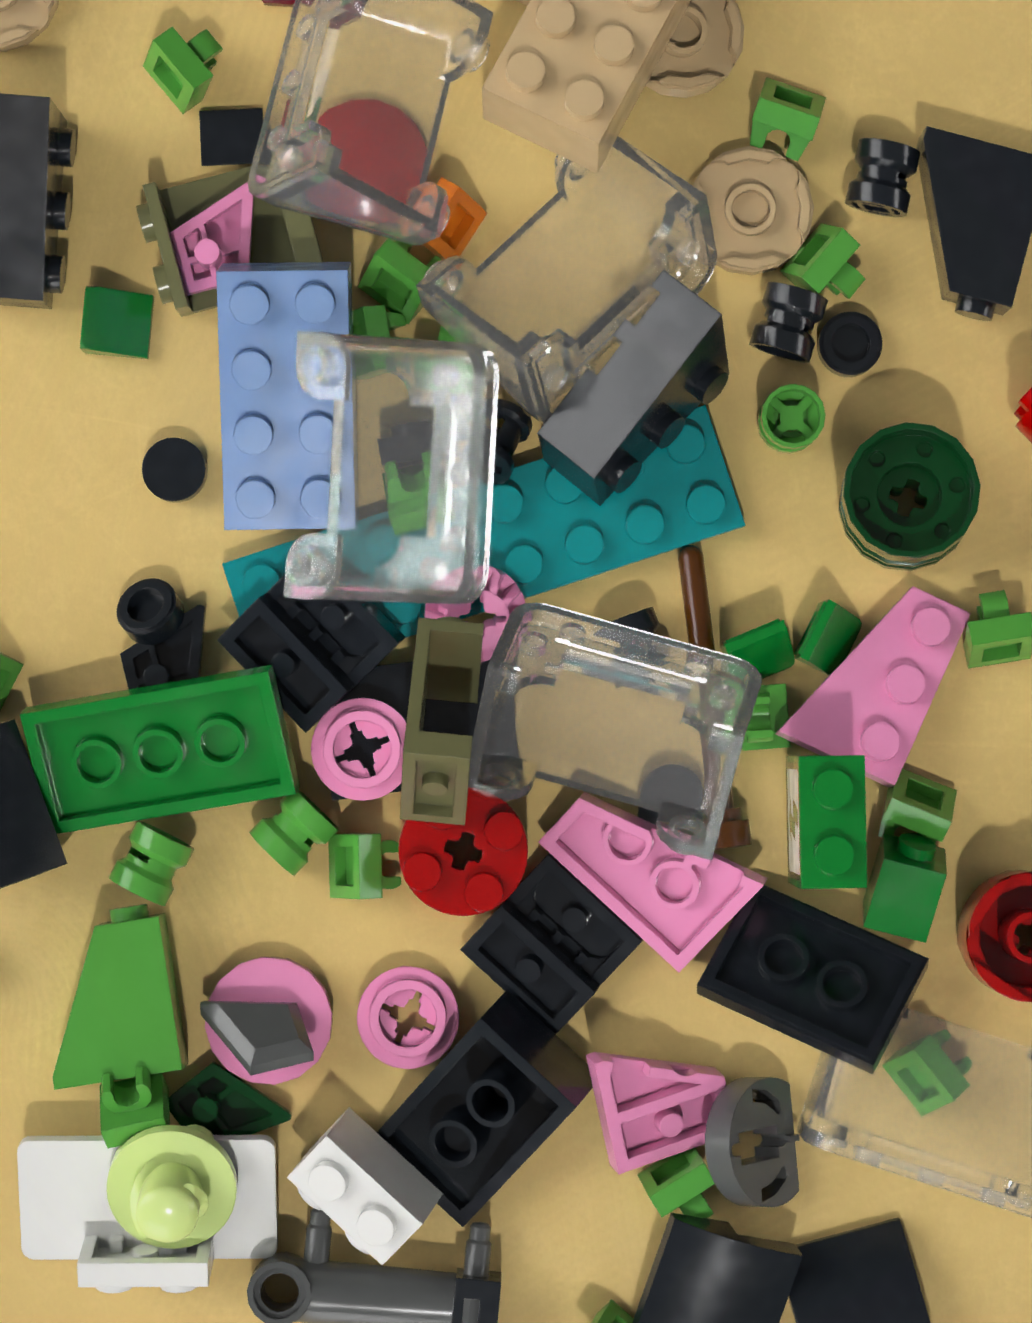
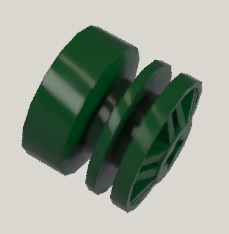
(944, 485)

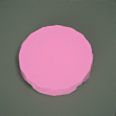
(275, 981)

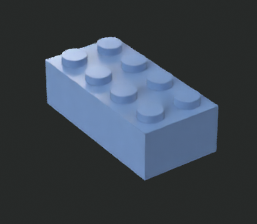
(270, 427)

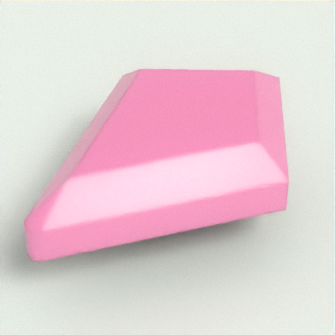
(213, 238)

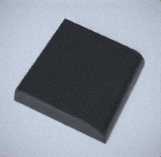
(229, 136)

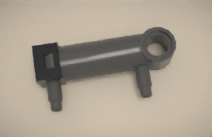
(374, 1292)

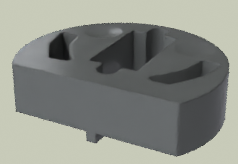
(772, 1173)

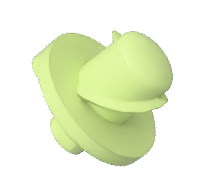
(172, 1186)

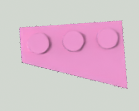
(882, 687)
(660, 894)

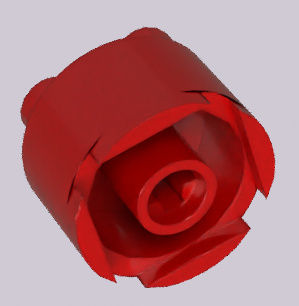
(482, 883)
(988, 934)

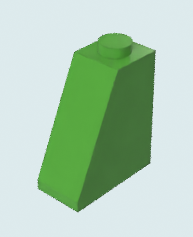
(124, 1004)

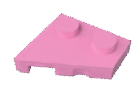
(651, 1106)

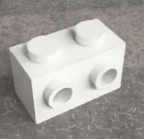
(365, 1187)

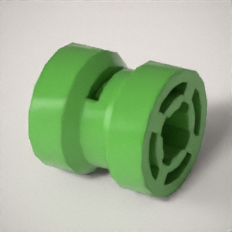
(797, 410)
(293, 831)
(151, 863)

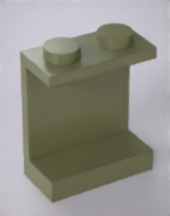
(276, 233)
(433, 762)

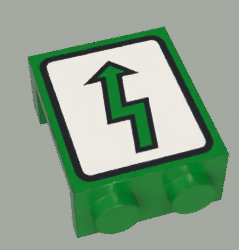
(826, 821)

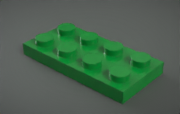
(161, 749)

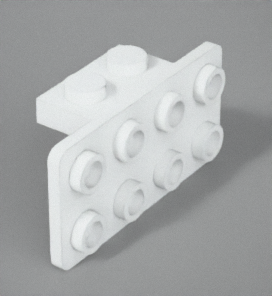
(70, 1217)

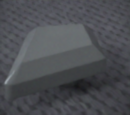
(260, 1033)

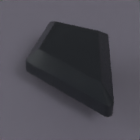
(169, 660)

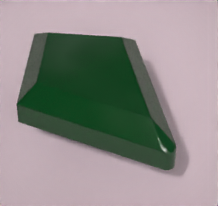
(225, 1104)

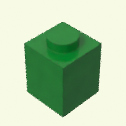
(905, 886)

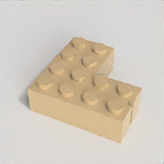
(578, 72)

